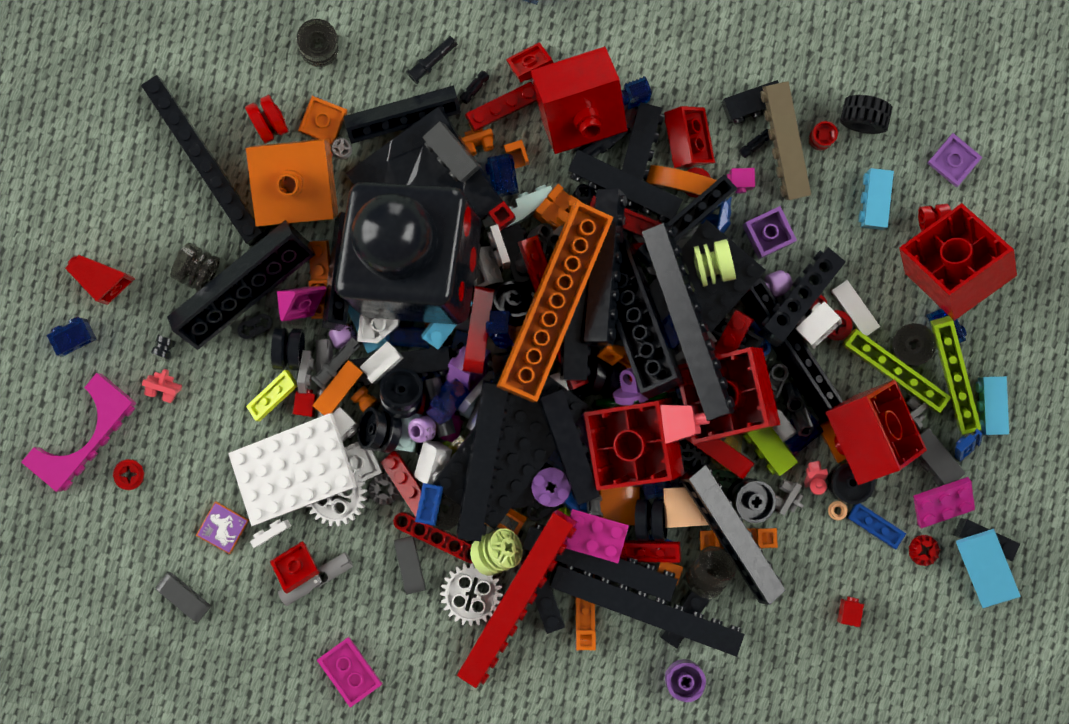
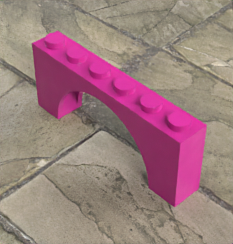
(111, 407)

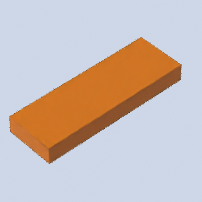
(338, 388)

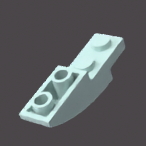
(526, 205)

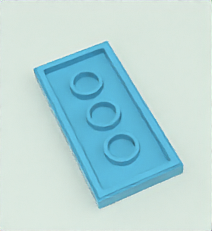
(988, 568)

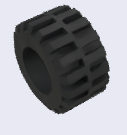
(866, 114)

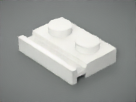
(276, 528)

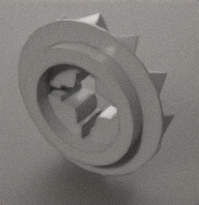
(374, 489)

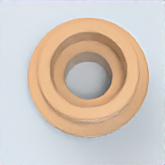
(843, 512)

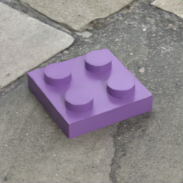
(954, 160)

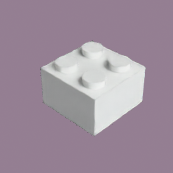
(818, 324)

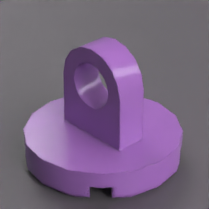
(629, 390)

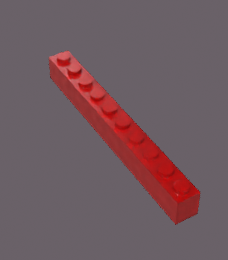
(516, 599)

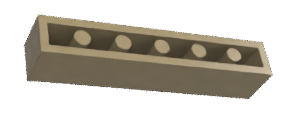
(786, 141)

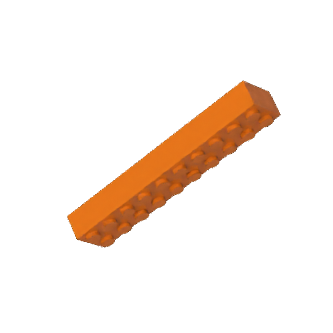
(555, 302)

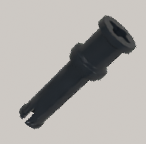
(425, 65)

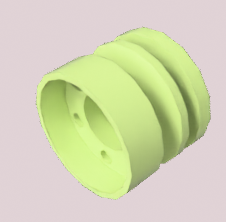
(714, 263)
(496, 552)

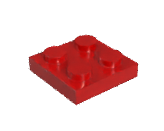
(528, 60)
(294, 567)

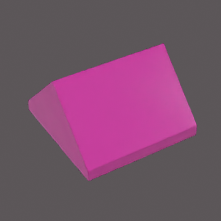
(299, 302)

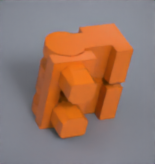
(555, 207)

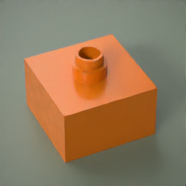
(292, 182)

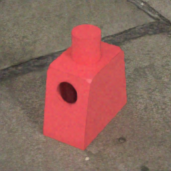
(681, 422)

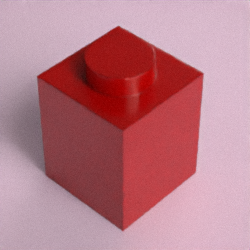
(502, 215)
(303, 403)
(850, 611)

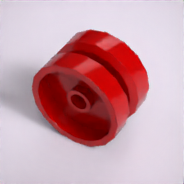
(266, 119)

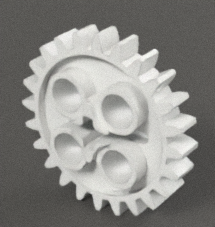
(329, 510)
(455, 589)

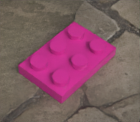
(944, 502)
(597, 536)
(349, 672)

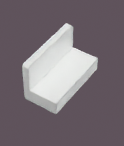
(381, 362)

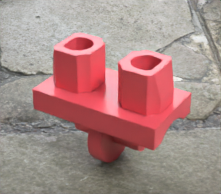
(163, 383)
(816, 478)

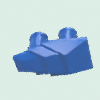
(722, 220)

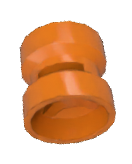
(363, 398)

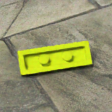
(272, 395)

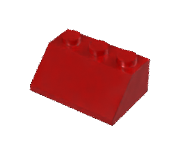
(689, 137)

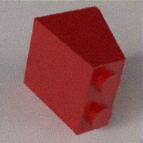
(98, 279)

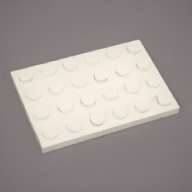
(292, 469)

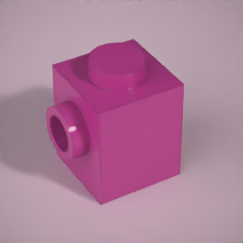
(742, 178)

